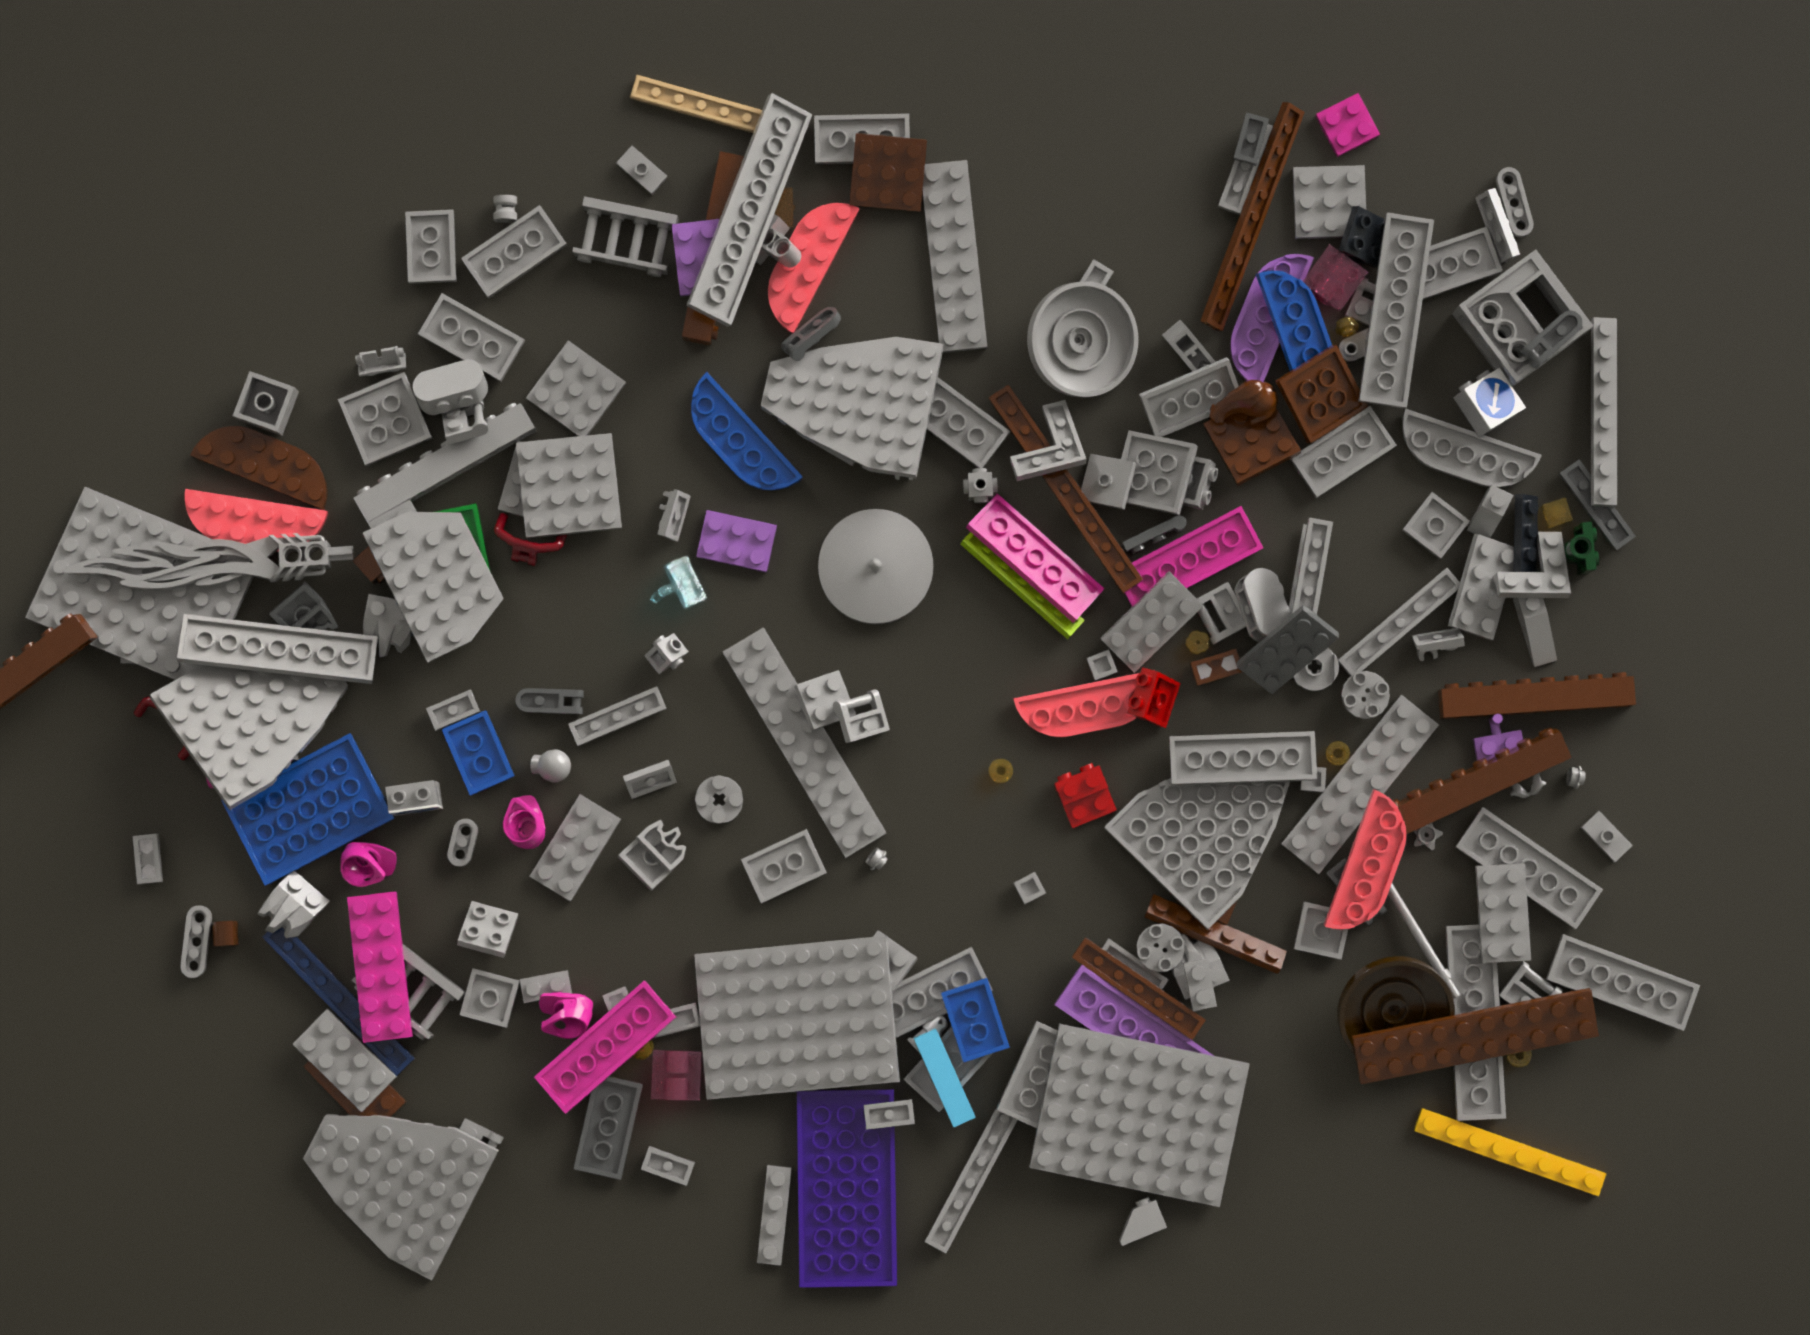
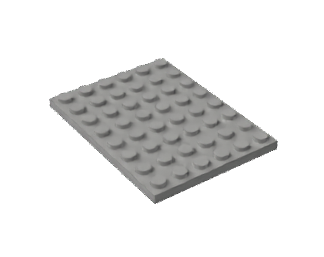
(129, 621)
(796, 1017)
(1139, 1115)

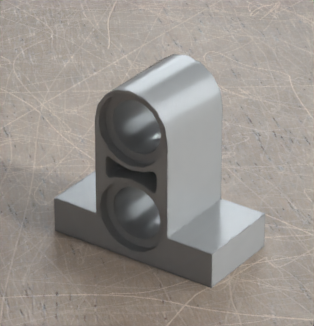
(778, 245)

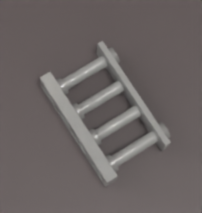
(618, 213)
(1310, 565)
(430, 978)

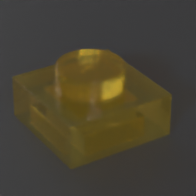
(1557, 512)

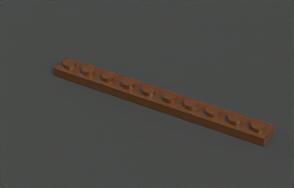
(1252, 216)
(1068, 493)

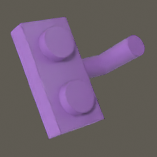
(1488, 745)

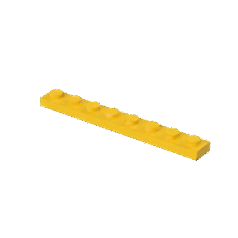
(1509, 1152)

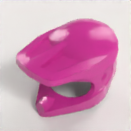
(524, 822)
(365, 861)
(571, 1009)

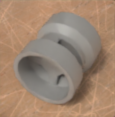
(505, 208)

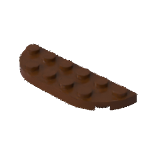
(264, 462)

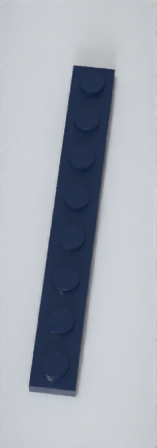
(335, 995)

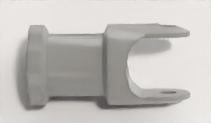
(929, 1026)

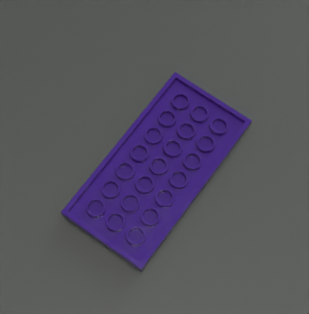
(845, 1191)

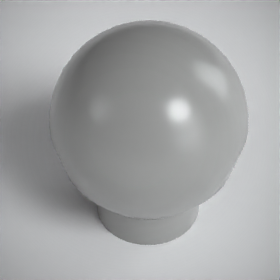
(551, 765)

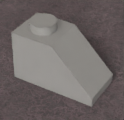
(1490, 511)
(1142, 1221)

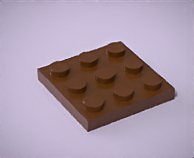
(888, 172)
(1321, 393)
(1252, 448)

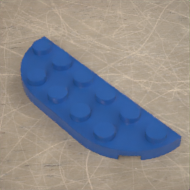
(1294, 316)
(738, 439)

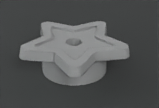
(1430, 840)

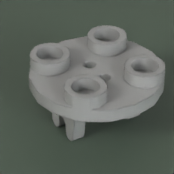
(1376, 699)
(1165, 937)

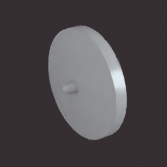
(1082, 339)
(875, 566)

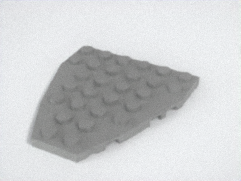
(860, 400)
(245, 723)
(1201, 839)
(401, 1182)

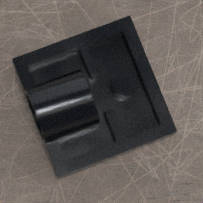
(1363, 237)

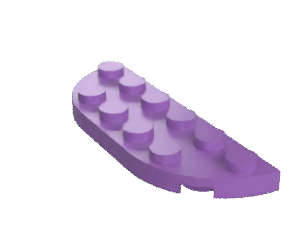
(1254, 335)

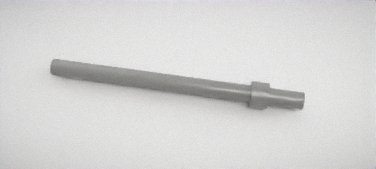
(1421, 940)

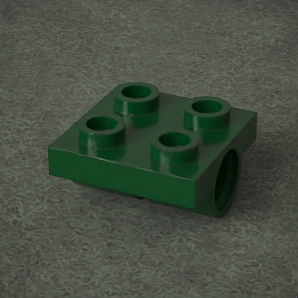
(1584, 538)

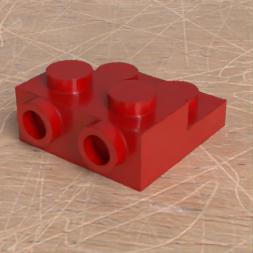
(1153, 697)
(1084, 795)

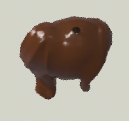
(1251, 398)

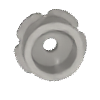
(1575, 777)
(876, 859)

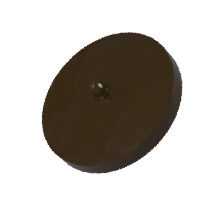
(1392, 995)

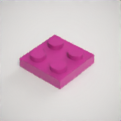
(1347, 125)

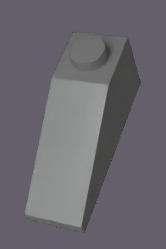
(1187, 346)
(1536, 629)

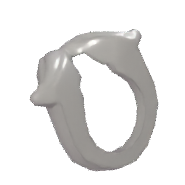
(1537, 784)

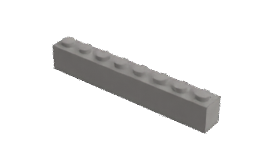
(445, 463)

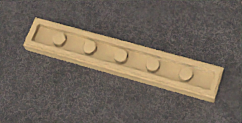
(695, 104)

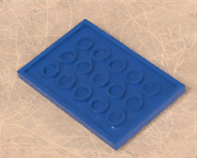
(310, 810)

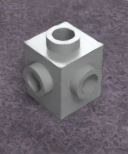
(980, 495)
(666, 653)

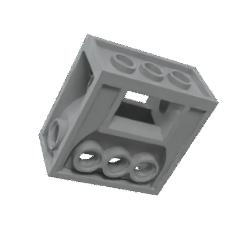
(1513, 318)

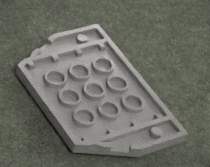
(435, 578)

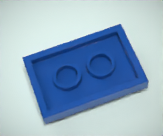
(478, 753)
(975, 1020)

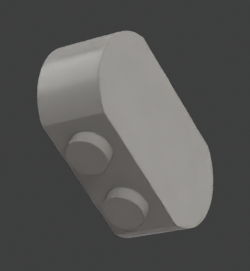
(450, 387)
(1261, 602)

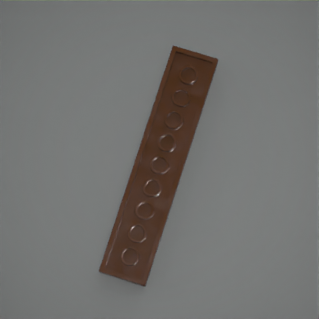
(1475, 1036)

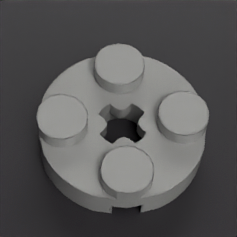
(1323, 677)
(733, 800)

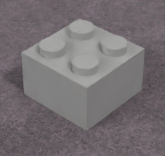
(265, 403)

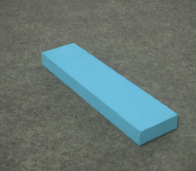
(944, 1077)

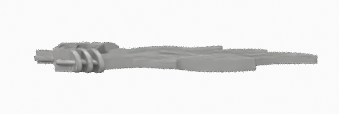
(203, 575)

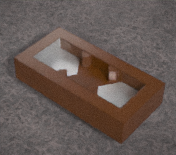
(1215, 667)

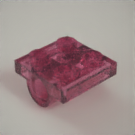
(1334, 278)
(676, 1075)

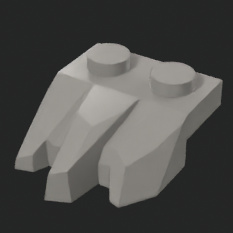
(387, 622)
(653, 854)
(292, 905)
(1196, 951)

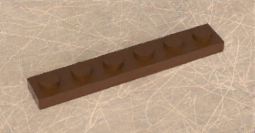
(1218, 935)
(1138, 988)

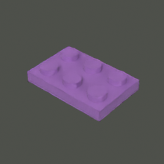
(691, 246)
(736, 541)

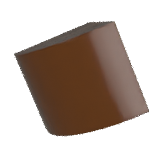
(225, 933)

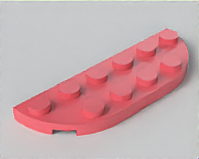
(818, 240)
(249, 519)
(1079, 707)
(1369, 864)

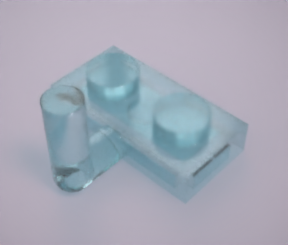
(683, 582)

